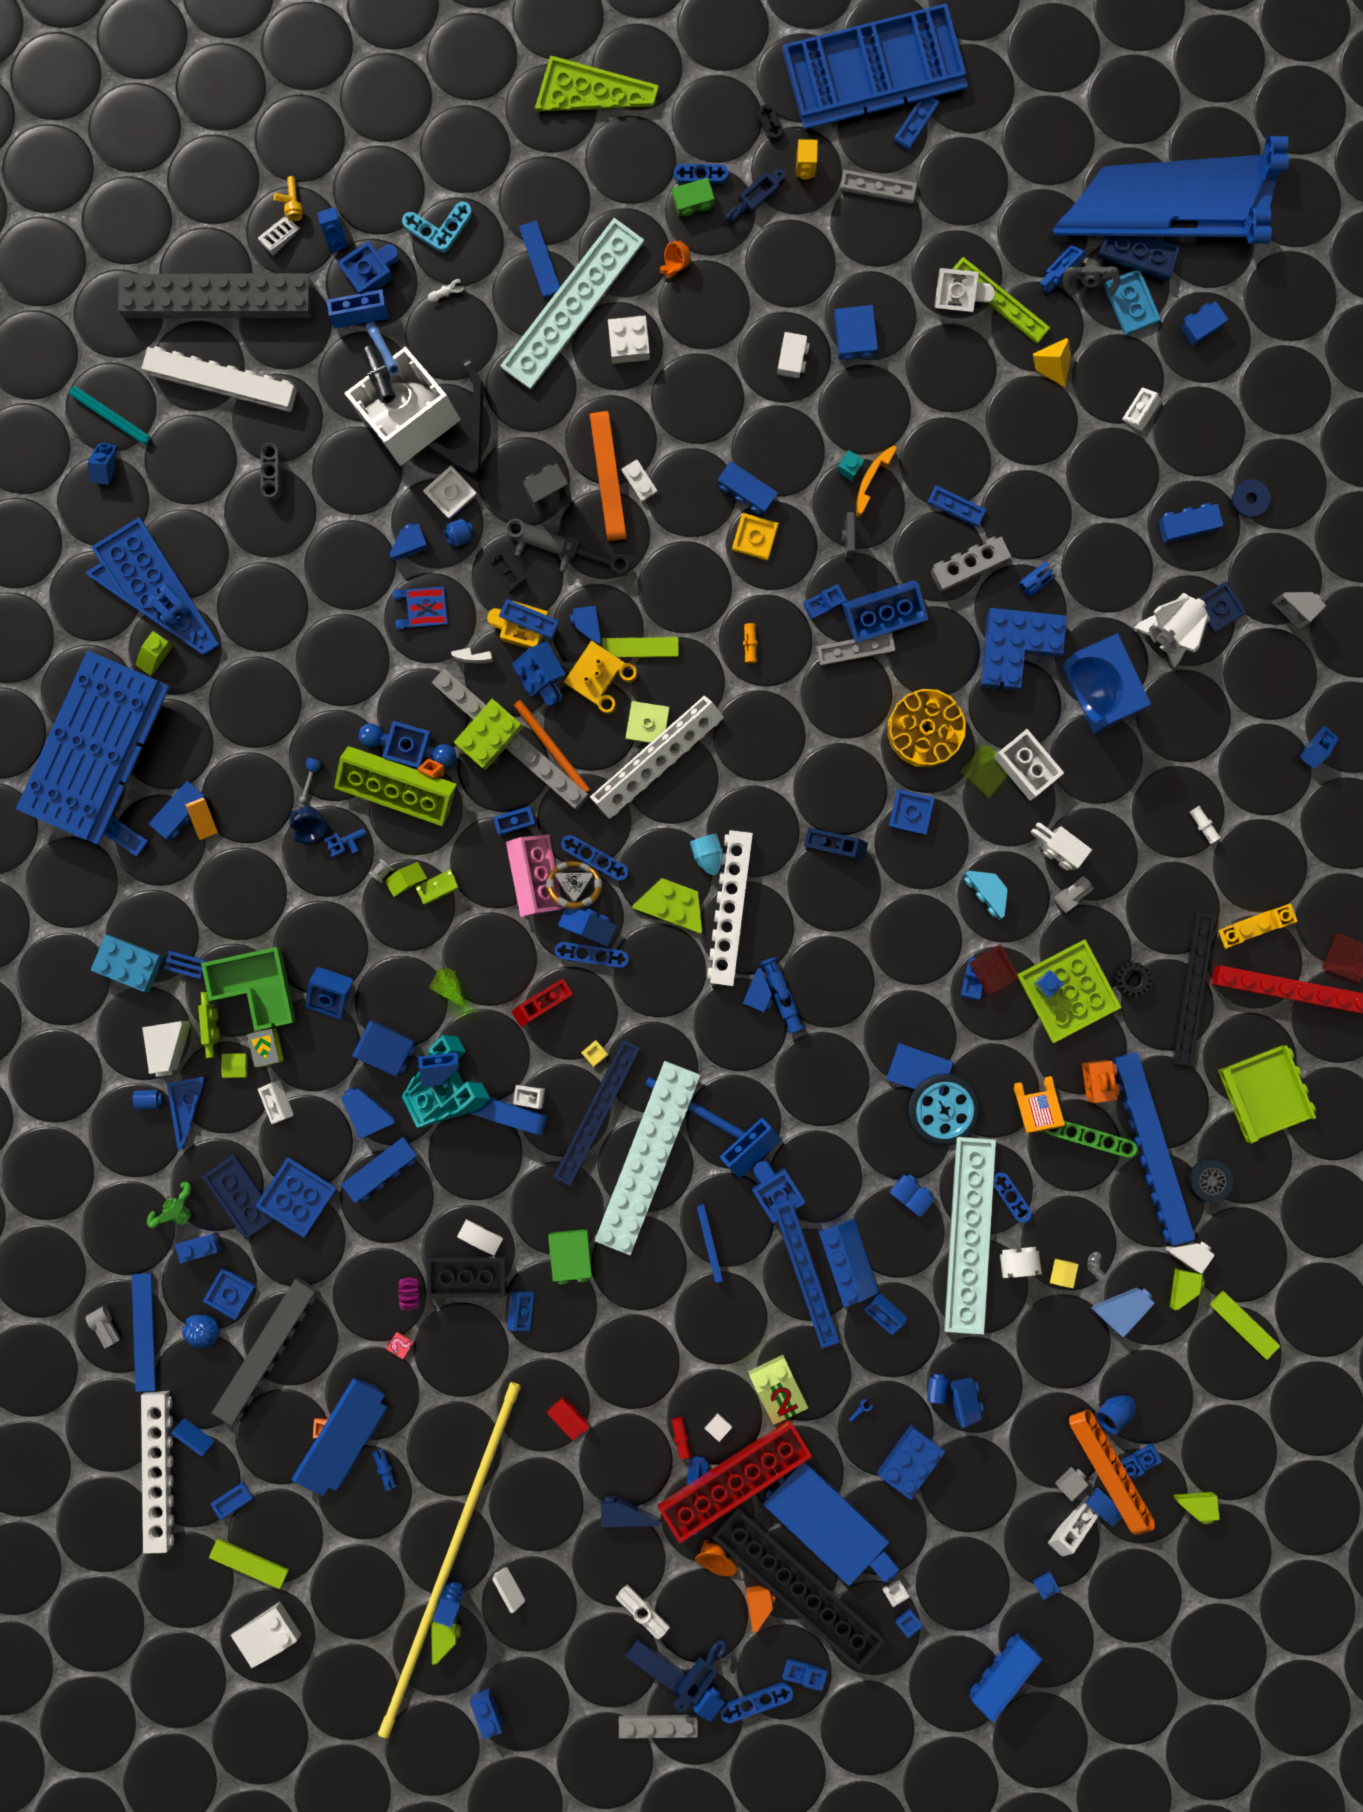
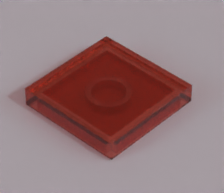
(1345, 958)
(994, 969)

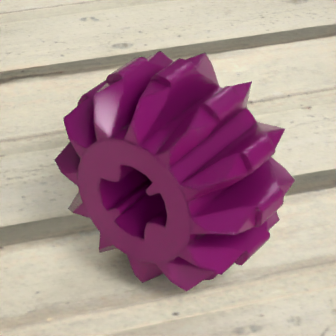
(409, 1293)

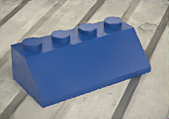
(885, 611)
(848, 1262)
(1005, 1676)

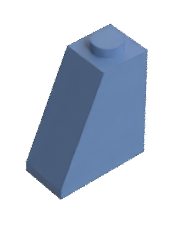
(1124, 1309)

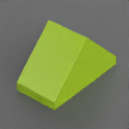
(405, 879)

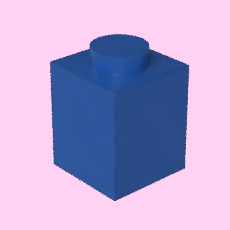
(1048, 984)
(884, 1566)
(709, 1703)

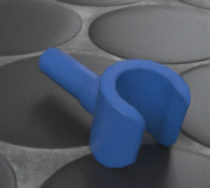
(860, 1410)

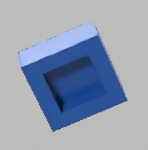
(1046, 1585)
(909, 1623)

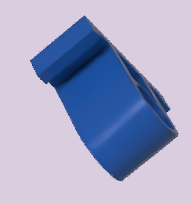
(332, 229)

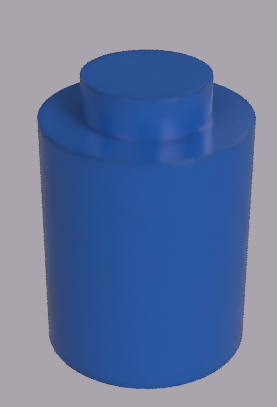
(147, 1100)
(938, 1389)

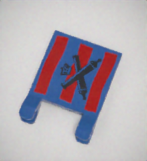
(424, 607)

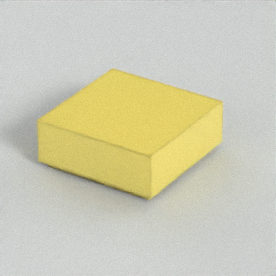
(594, 1053)

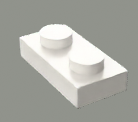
(639, 480)

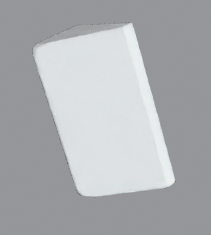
(1142, 408)
(275, 1102)
(508, 1589)

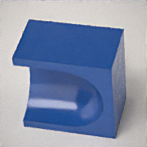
(1105, 683)

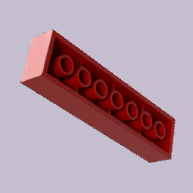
(734, 1481)

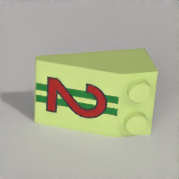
(778, 1389)

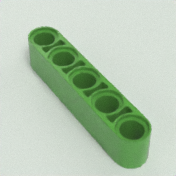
(1098, 1139)

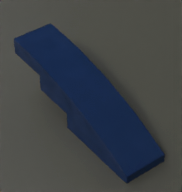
(658, 1666)

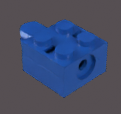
(367, 268)
(540, 672)
(774, 1188)

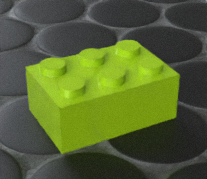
(488, 734)

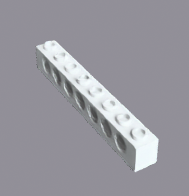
(647, 757)
(742, 840)
(151, 1540)

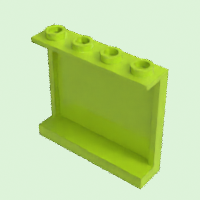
(1267, 1093)

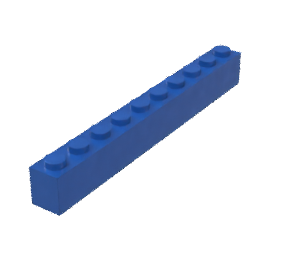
(1153, 1149)

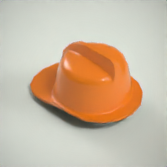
(715, 1559)

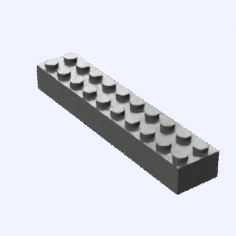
(215, 296)

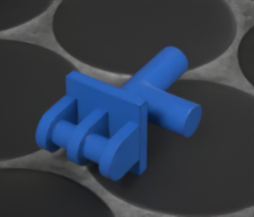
(349, 839)

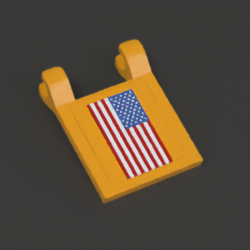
(1041, 1109)

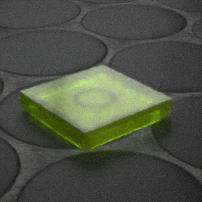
(984, 771)

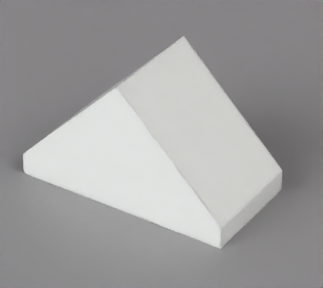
(529, 1096)

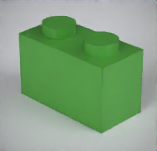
(693, 197)

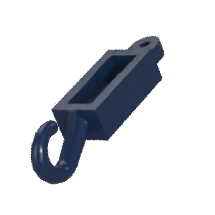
(754, 196)
(700, 1675)

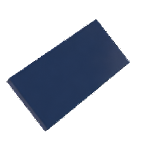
(1141, 254)
(237, 1196)

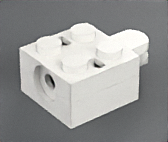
(961, 290)
(1062, 846)

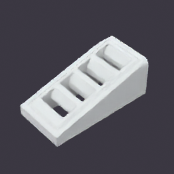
(269, 234)

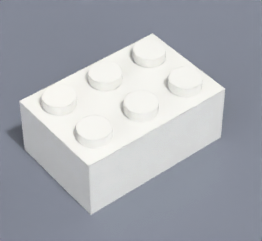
(1028, 764)

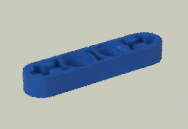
(593, 860)
(592, 951)
(758, 1706)

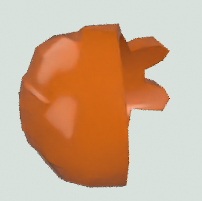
(676, 258)

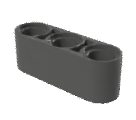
(271, 463)

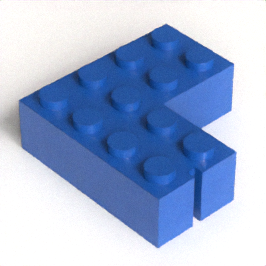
(1013, 634)

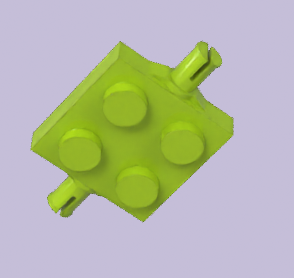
(208, 1028)

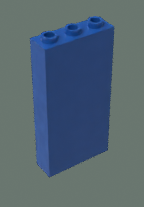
(825, 1521)

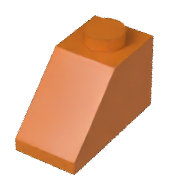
(759, 1604)

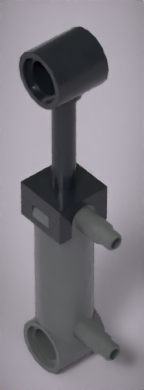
(565, 546)

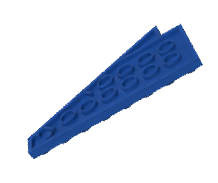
(134, 568)

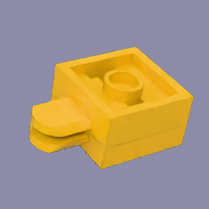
(513, 633)

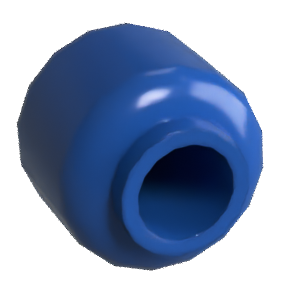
(458, 532)

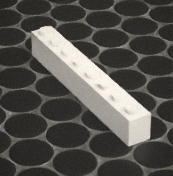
(219, 379)

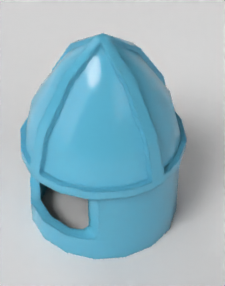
(708, 853)

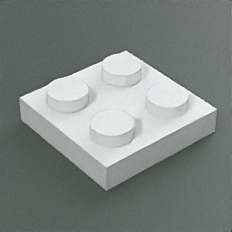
(450, 492)

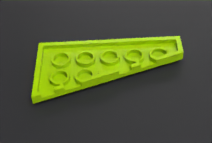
(580, 87)

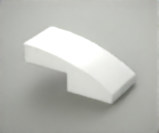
(465, 655)
(480, 1237)

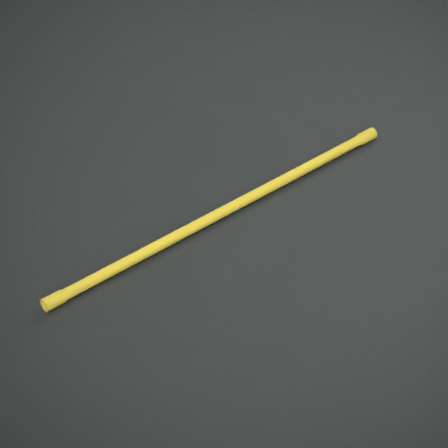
(389, 1719)

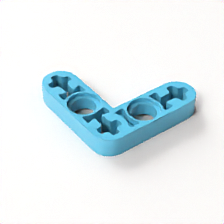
(438, 234)

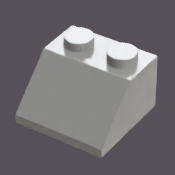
(1299, 606)

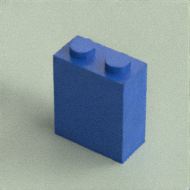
(855, 332)

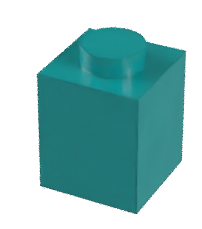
(850, 465)

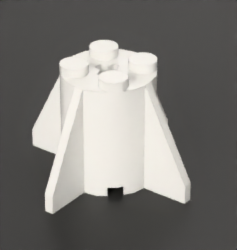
(1177, 626)

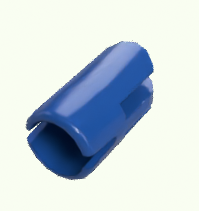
(1037, 579)

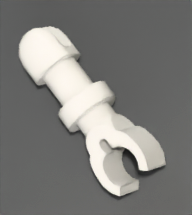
(445, 291)

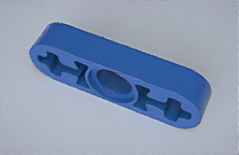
(706, 167)
(1023, 1206)

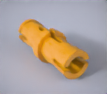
(750, 643)

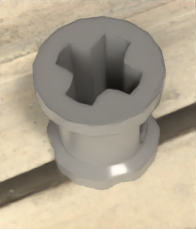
(379, 877)

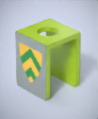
(265, 1047)

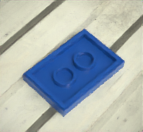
(914, 1066)

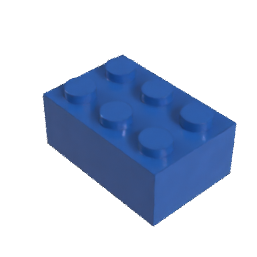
(910, 1462)

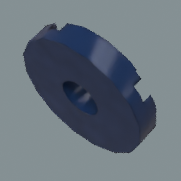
(1261, 495)

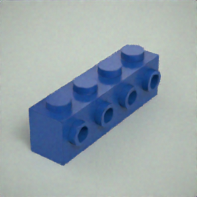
(380, 1169)

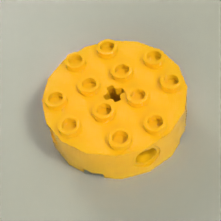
(940, 715)

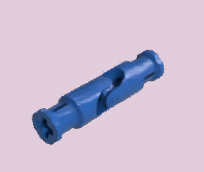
(778, 985)

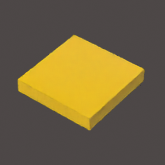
(755, 536)

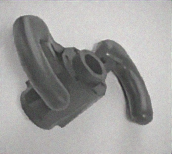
(1091, 276)

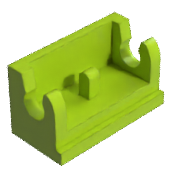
(437, 887)

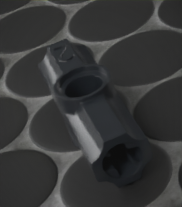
(378, 374)

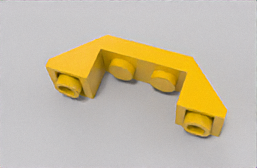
(1257, 925)

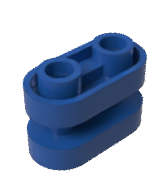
(155, 603)

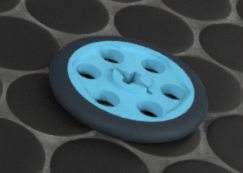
(930, 1087)

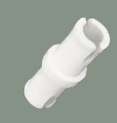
(1205, 824)

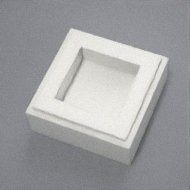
(718, 1427)
(896, 1592)

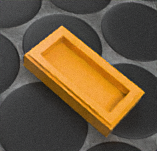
(201, 818)

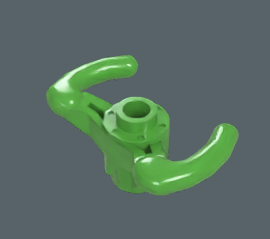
(173, 1209)

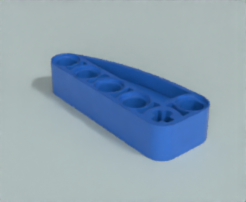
(513, 1116)

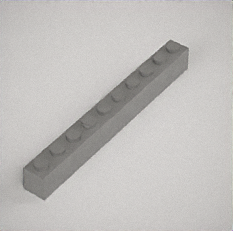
(518, 746)

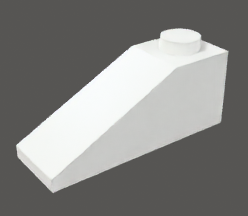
(1073, 1529)

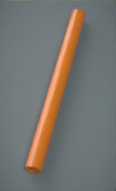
(550, 745)

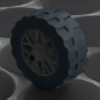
(1210, 1180)

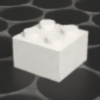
(628, 339)

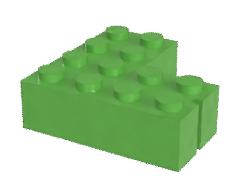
(259, 976)

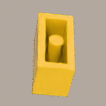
(806, 159)

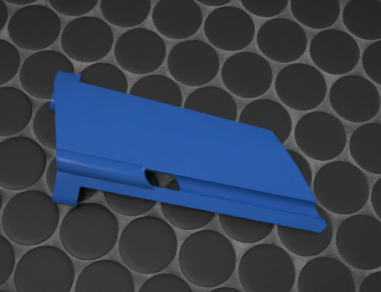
(1219, 193)

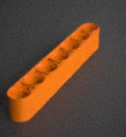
(607, 476)
(1111, 1472)

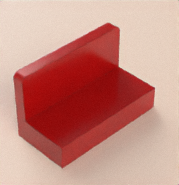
(568, 1418)

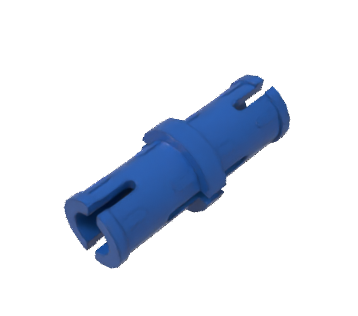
(384, 1469)

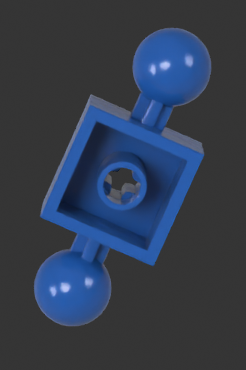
(400, 734)

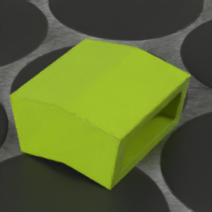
(234, 1065)

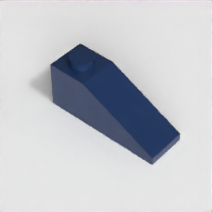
(836, 844)
(624, 1514)

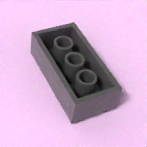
(547, 491)

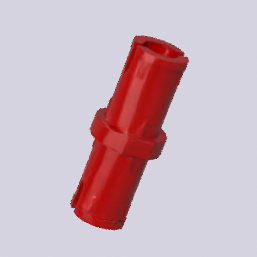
(681, 1438)

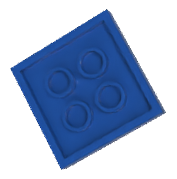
(295, 1197)

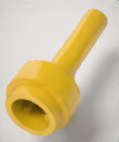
(292, 209)

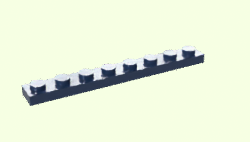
(596, 1112)

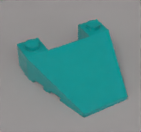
(443, 1101)

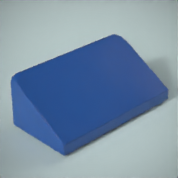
(520, 1311)
(885, 1314)
(193, 1437)

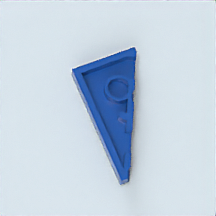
(183, 1102)

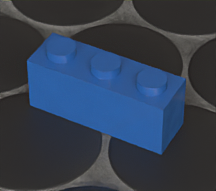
(358, 309)
(746, 488)
(1190, 522)
(174, 813)
(750, 1148)
(449, 1604)

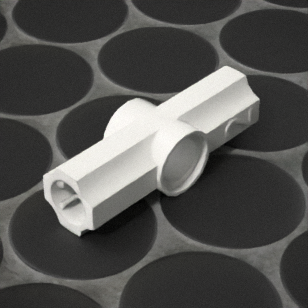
(651, 1620)

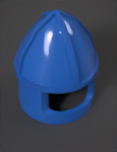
(1119, 1410)

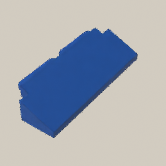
(342, 1438)

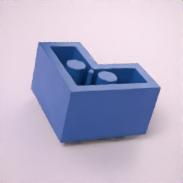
(588, 925)

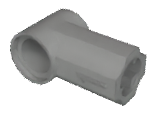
(1070, 896)
(101, 1323)

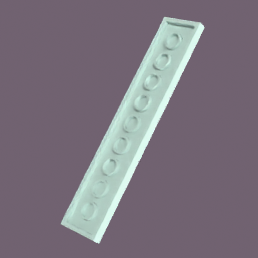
(572, 304)
(647, 1157)
(970, 1235)

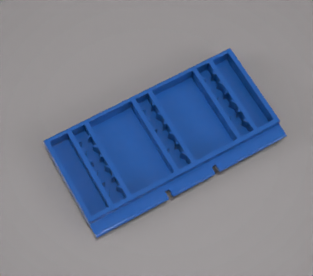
(875, 66)
(92, 747)

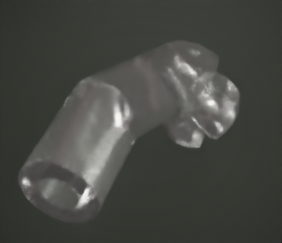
(1094, 1264)

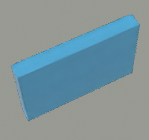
(1133, 303)

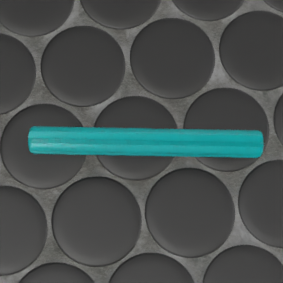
(109, 415)

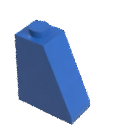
(365, 1112)

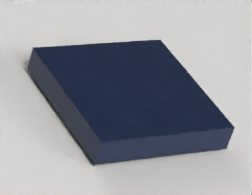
(1222, 607)

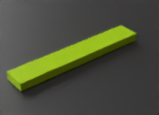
(1009, 307)

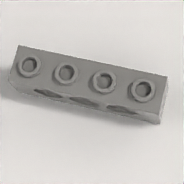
(945, 580)

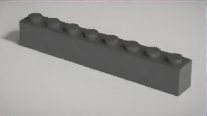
(264, 1351)

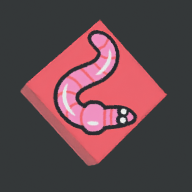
(400, 1345)

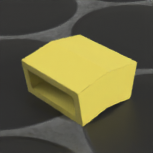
(1064, 1273)

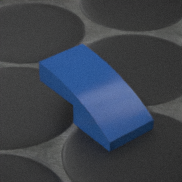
(824, 602)
(971, 985)
(1104, 1507)
(804, 1674)

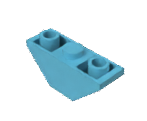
(989, 890)

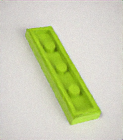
(641, 647)
(1244, 1325)
(248, 1563)

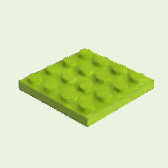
(1079, 1001)

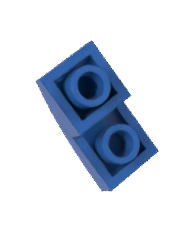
(1141, 1460)

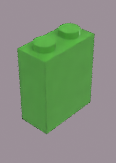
(570, 1256)

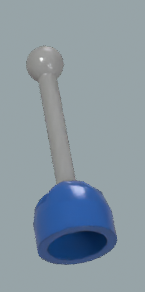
(313, 766)

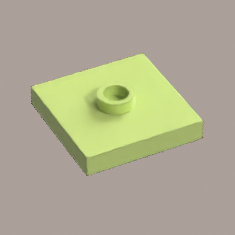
(646, 721)

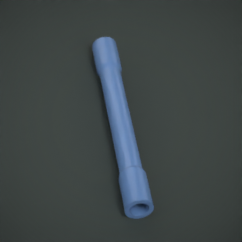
(390, 362)

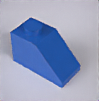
(408, 542)
(586, 623)
(1319, 747)
(758, 994)
(437, 1068)

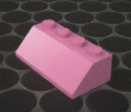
(530, 865)

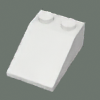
(266, 1635)

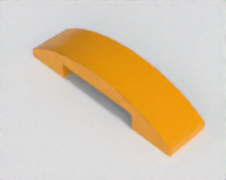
(882, 460)

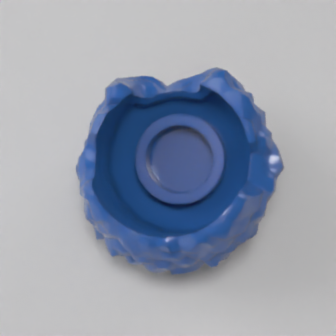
(201, 1331)

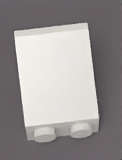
(165, 1046)

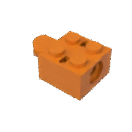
(1100, 1081)

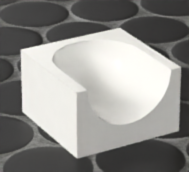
(416, 414)

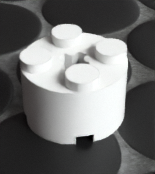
(1020, 1263)

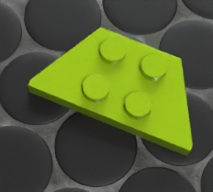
(672, 904)

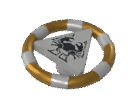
(574, 884)

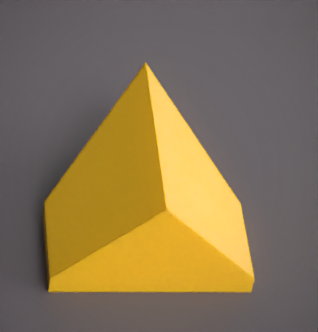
(1054, 361)

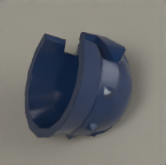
(308, 824)

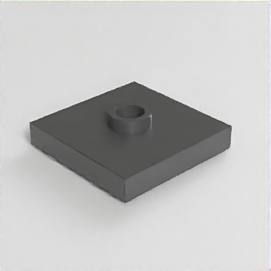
(848, 535)

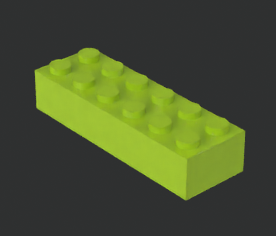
(394, 786)

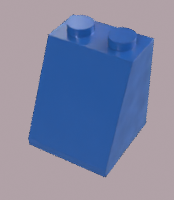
(384, 1048)

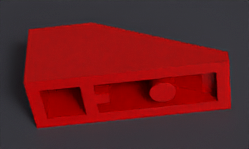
(541, 1002)

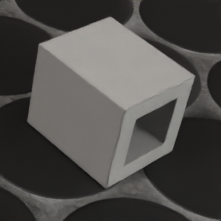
(1072, 1483)

